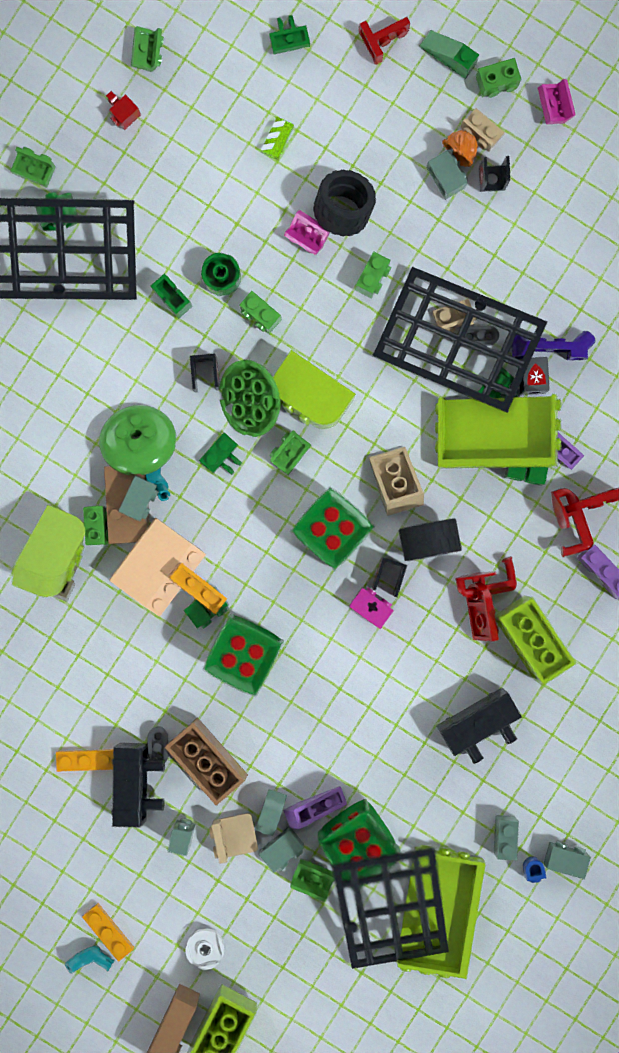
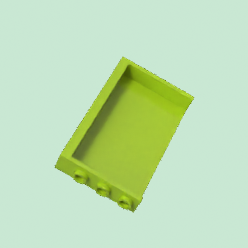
(486, 437)
(460, 892)

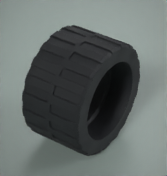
(349, 185)
(430, 539)

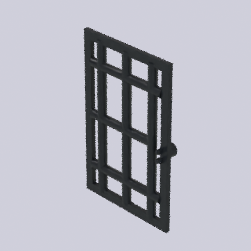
(59, 289)
(480, 304)
(391, 909)

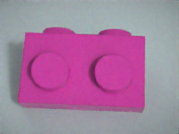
(556, 102)
(307, 233)

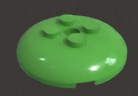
(253, 398)
(140, 454)

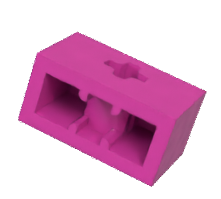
(376, 617)

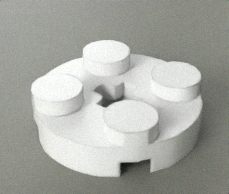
(199, 958)

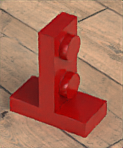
(382, 37)

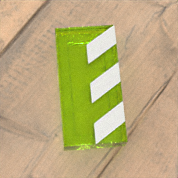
(277, 138)

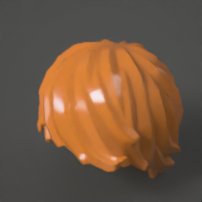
(463, 146)

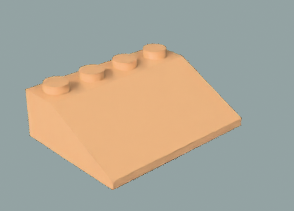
(150, 564)

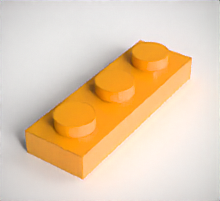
(197, 588)
(84, 760)
(108, 932)

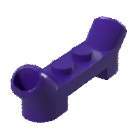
(575, 350)

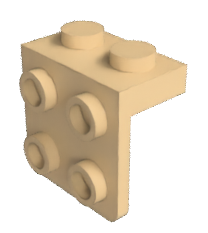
(233, 836)

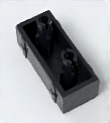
(479, 722)
(130, 784)

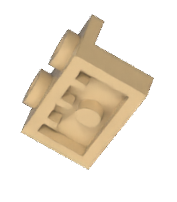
(483, 129)
(450, 318)

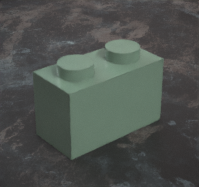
(447, 174)
(138, 499)
(181, 837)
(506, 837)
(281, 850)
(567, 860)

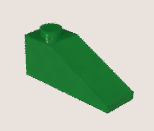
(451, 53)

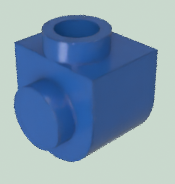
(533, 870)

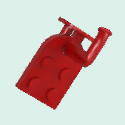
(574, 509)
(480, 602)

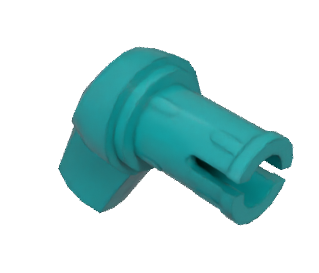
(162, 485)
(88, 956)

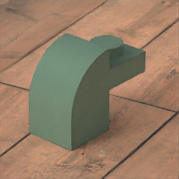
(271, 812)

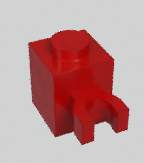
(123, 111)

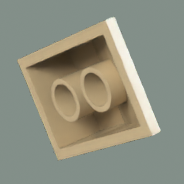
(397, 481)

